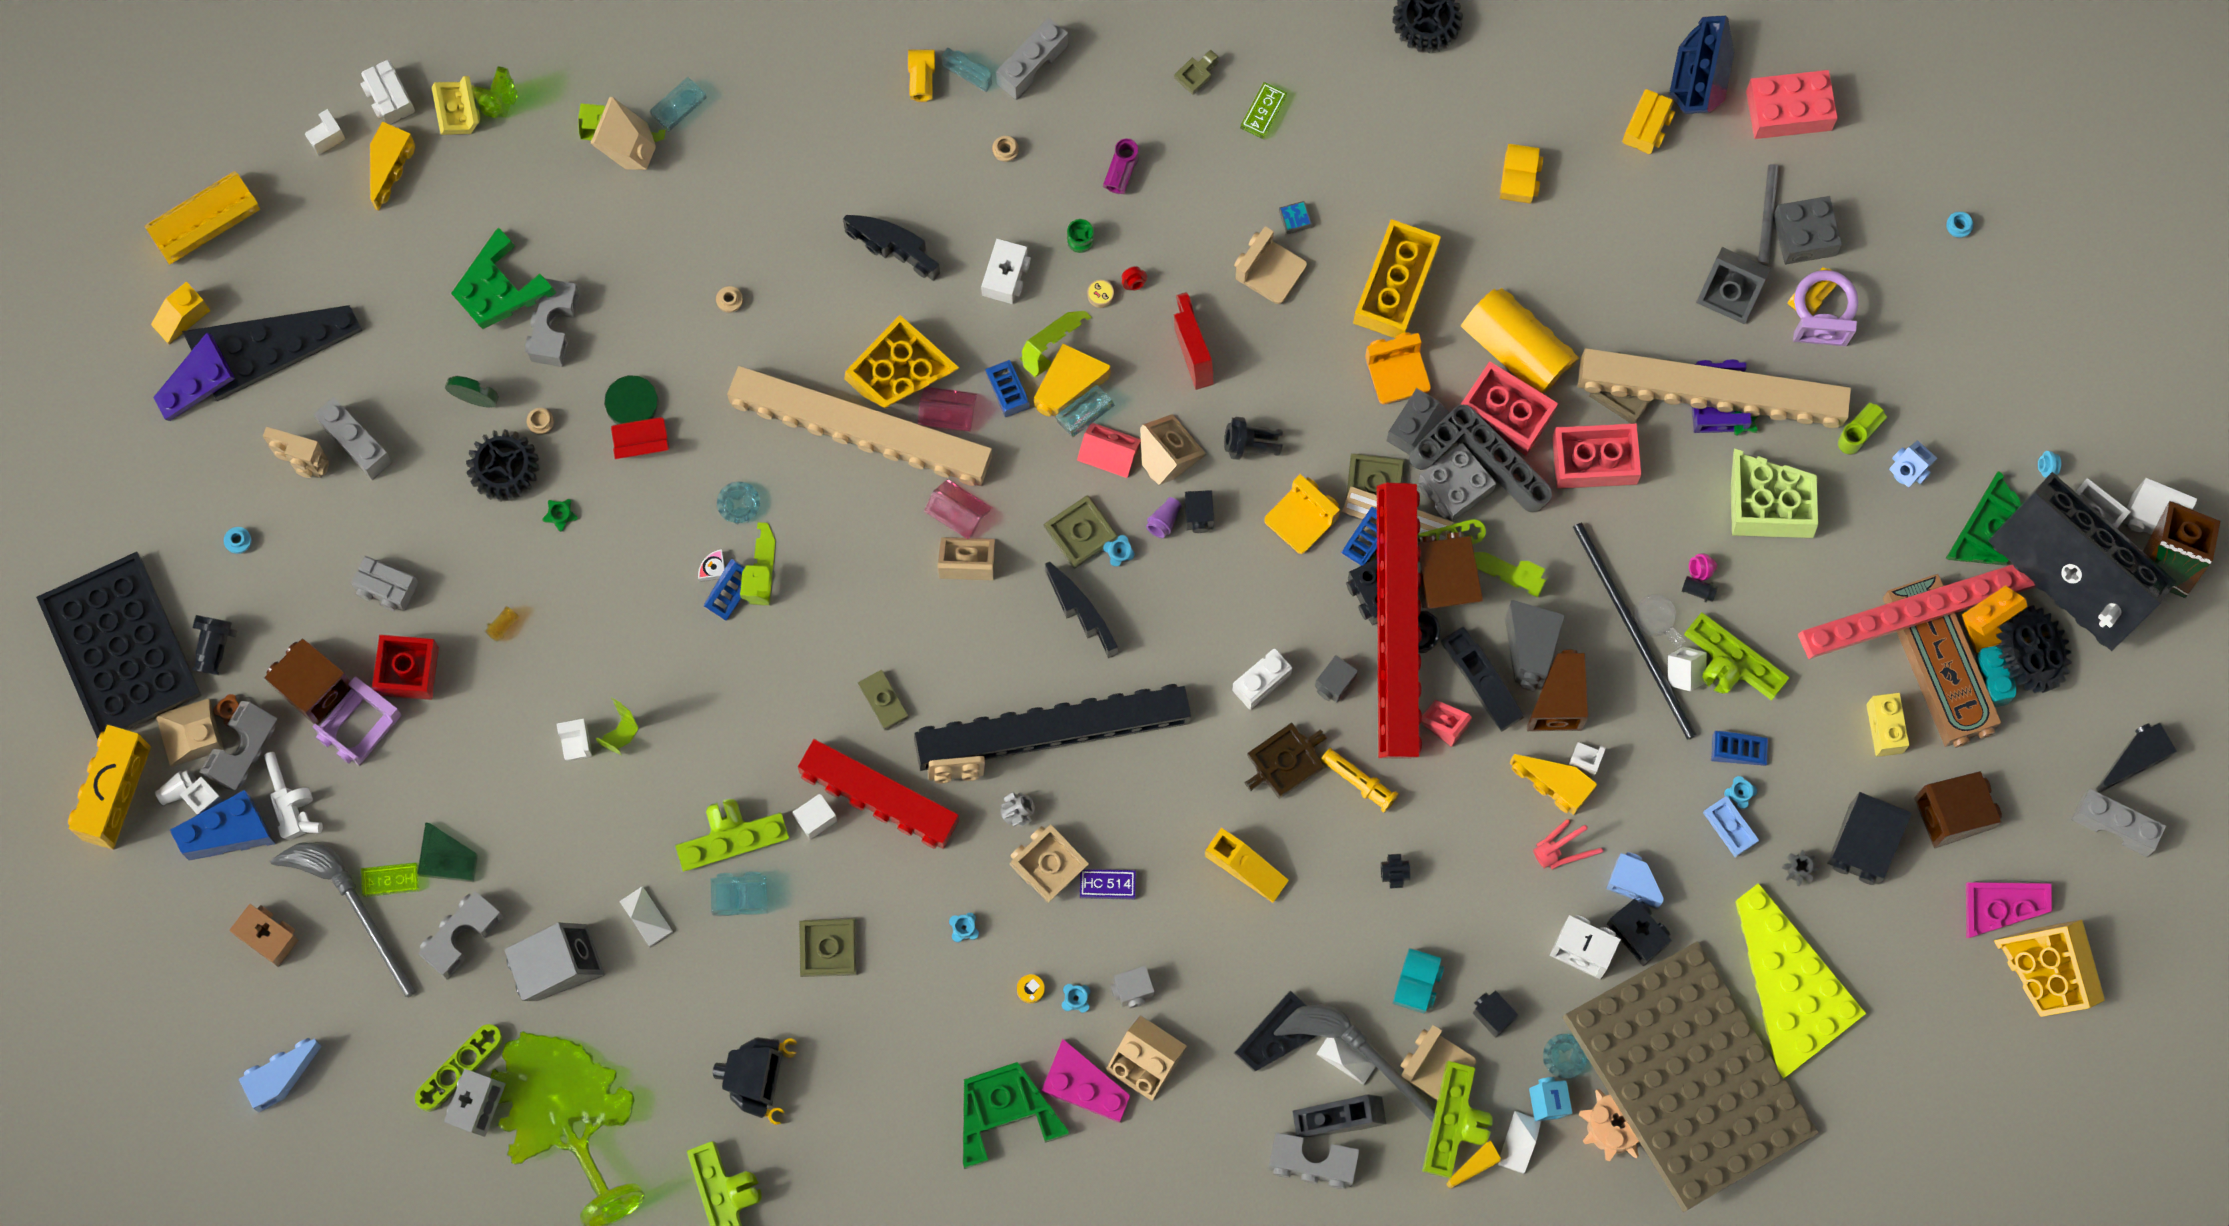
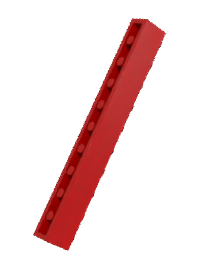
(1398, 621)

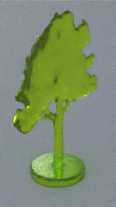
(552, 1088)

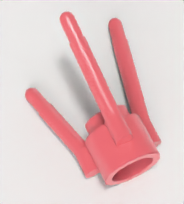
(1548, 852)

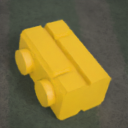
(1648, 121)

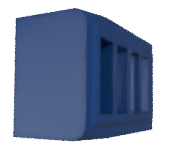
(1012, 407)
(1353, 555)
(721, 585)
(1730, 737)

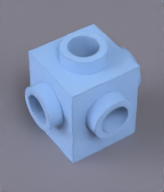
(1912, 464)

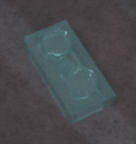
(960, 64)
(678, 104)
(1084, 411)

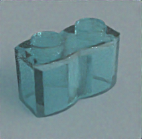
(739, 894)

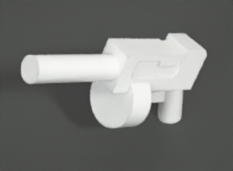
(287, 803)

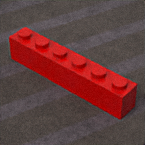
(878, 794)

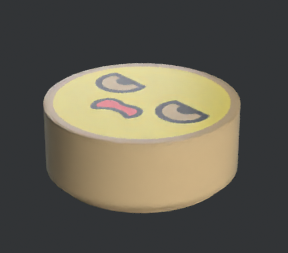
(1100, 293)

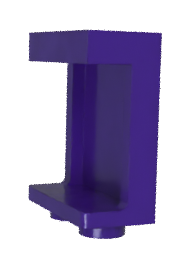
(1709, 418)

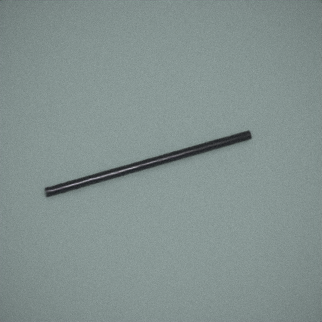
(1634, 631)

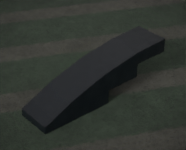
(1076, 603)

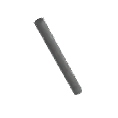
(1768, 213)

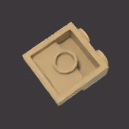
(302, 453)
(1048, 862)

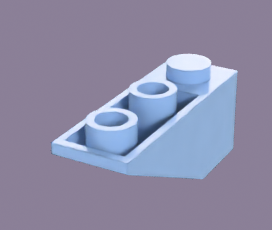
(275, 1079)

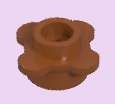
(221, 709)

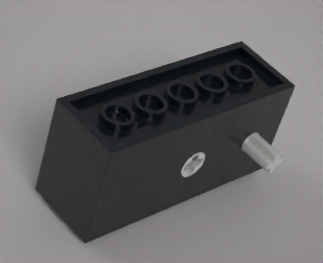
(2082, 562)

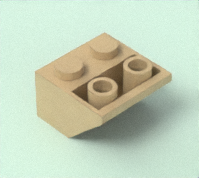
(1145, 1057)

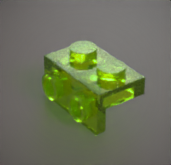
(499, 97)

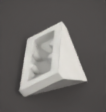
(646, 916)
(1346, 1059)
(1519, 1142)

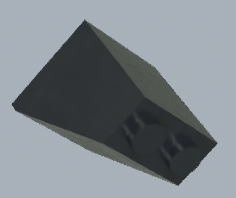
(1868, 838)

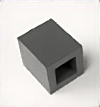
(1335, 679)

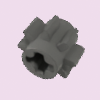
(1797, 861)

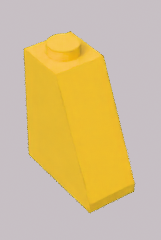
(1068, 379)

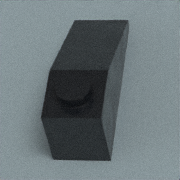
(2143, 751)
(1340, 1116)

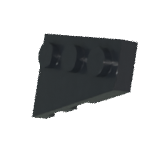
(1262, 1045)

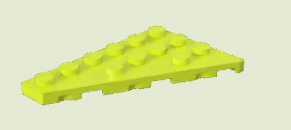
(1797, 991)

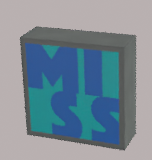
(1295, 217)

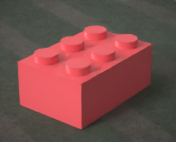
(1791, 104)
(1510, 407)
(1596, 456)

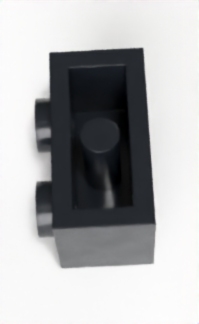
(1363, 584)

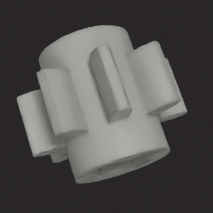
(1017, 809)

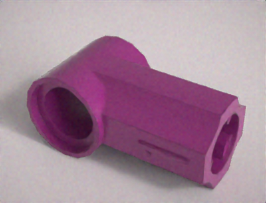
(1120, 167)

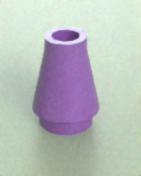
(1163, 519)

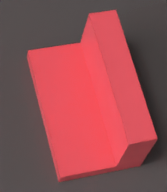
(1108, 449)

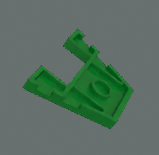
(488, 293)
(1001, 1099)

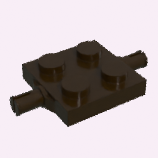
(1285, 760)

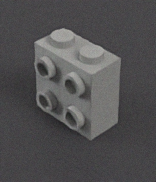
(1456, 483)

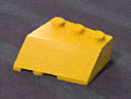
(897, 365)

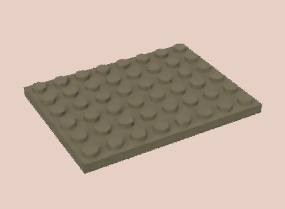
(1690, 1076)

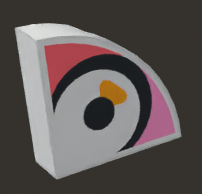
(711, 566)

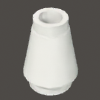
(174, 787)

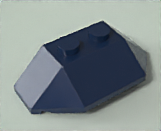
(1703, 66)

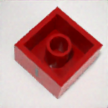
(405, 667)

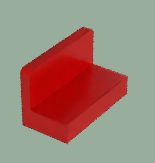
(639, 438)

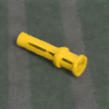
(1370, 788)

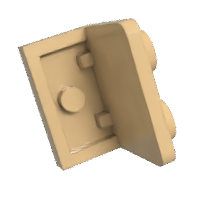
(1269, 267)
(946, 769)
(1428, 1063)

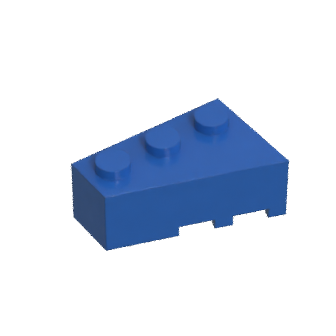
(222, 829)

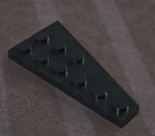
(271, 344)

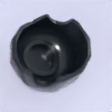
(1430, 631)

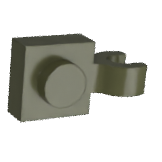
(1195, 74)

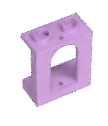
(328, 729)

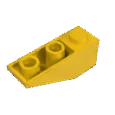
(387, 156)
(1561, 782)
(1245, 865)

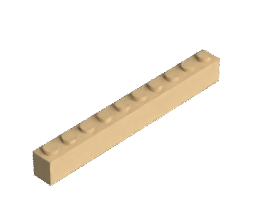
(1714, 388)
(859, 426)

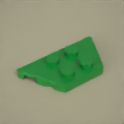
(1990, 513)

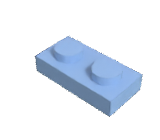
(1730, 826)

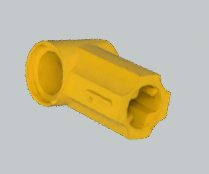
(921, 69)
(1815, 295)

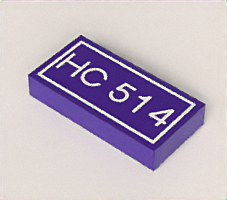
(1107, 884)

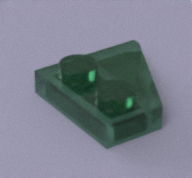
(445, 857)

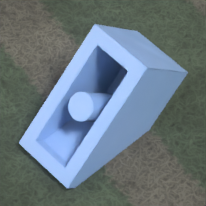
(1634, 880)

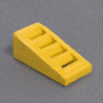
(1479, 1162)

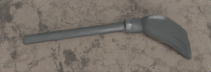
(328, 865)
(1333, 1023)

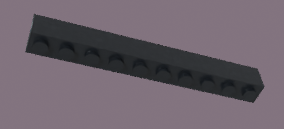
(1056, 726)

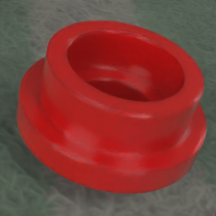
(1133, 278)

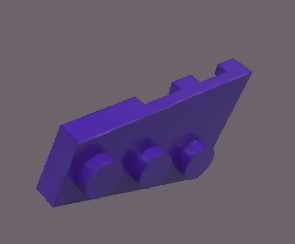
(194, 380)

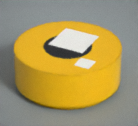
(1030, 989)

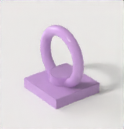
(1825, 328)

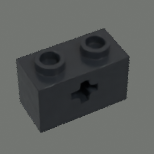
(1643, 945)

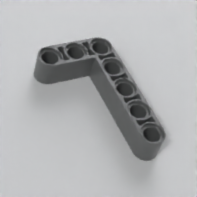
(1484, 454)

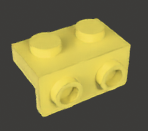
(455, 106)

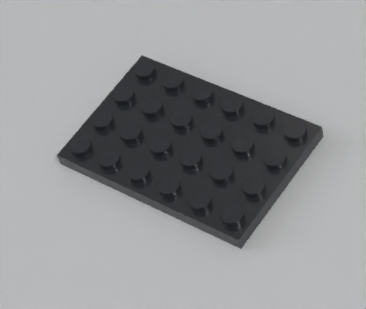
(118, 645)

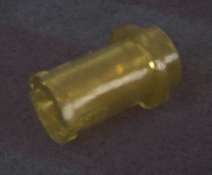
(501, 624)

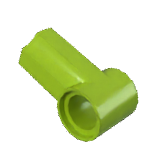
(1862, 428)

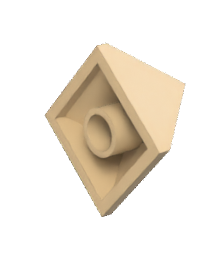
(966, 558)

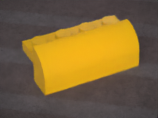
(202, 217)
(1519, 340)

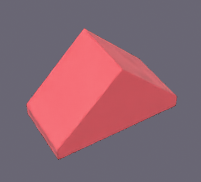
(1446, 721)

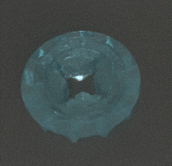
(736, 491)
(1564, 1070)

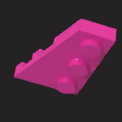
(2002, 904)
(1084, 1085)

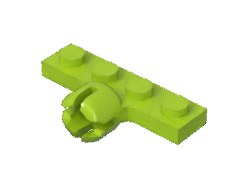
(1733, 660)
(730, 836)
(1454, 1121)
(720, 1194)

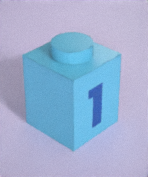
(1550, 1099)

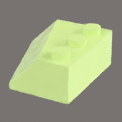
(1772, 499)

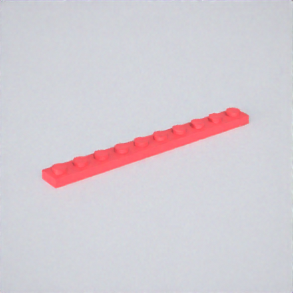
(1910, 611)

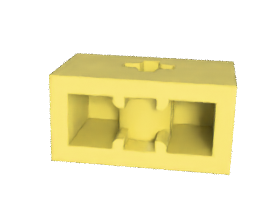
(1887, 724)

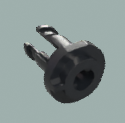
(1240, 439)
(211, 643)

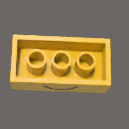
(1396, 279)
(109, 786)

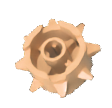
(1602, 1132)

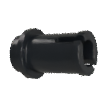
(1700, 589)

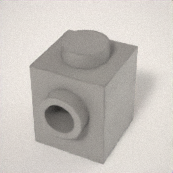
(1132, 987)

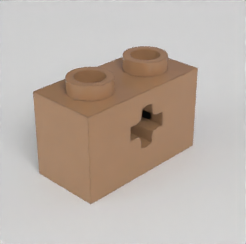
(249, 929)

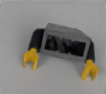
(753, 1075)

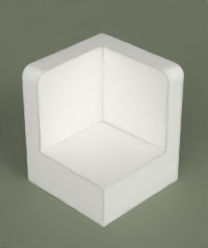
(325, 134)
(1686, 668)
(574, 739)
(1587, 759)
(201, 796)
(815, 816)

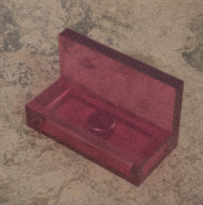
(946, 408)
(956, 508)

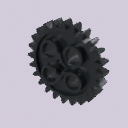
(2034, 650)

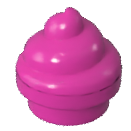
(1702, 567)

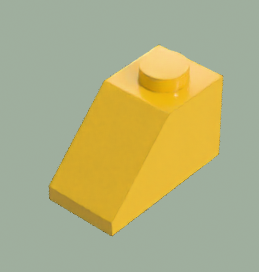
(179, 313)

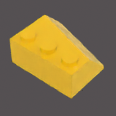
(2055, 967)

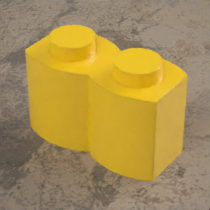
(1520, 173)

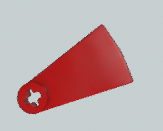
(1192, 343)

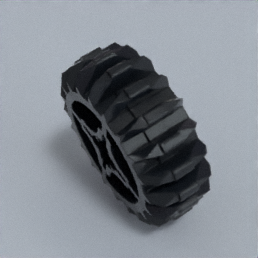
(1436, 33)
(494, 471)

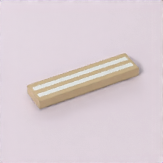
(1359, 503)

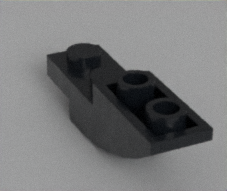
(884, 237)
(1482, 678)

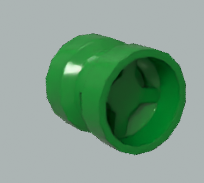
(1080, 230)

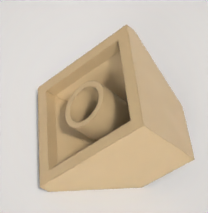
(624, 137)
(1167, 449)
(189, 732)

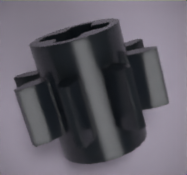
(1395, 871)

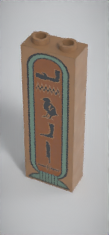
(1946, 672)

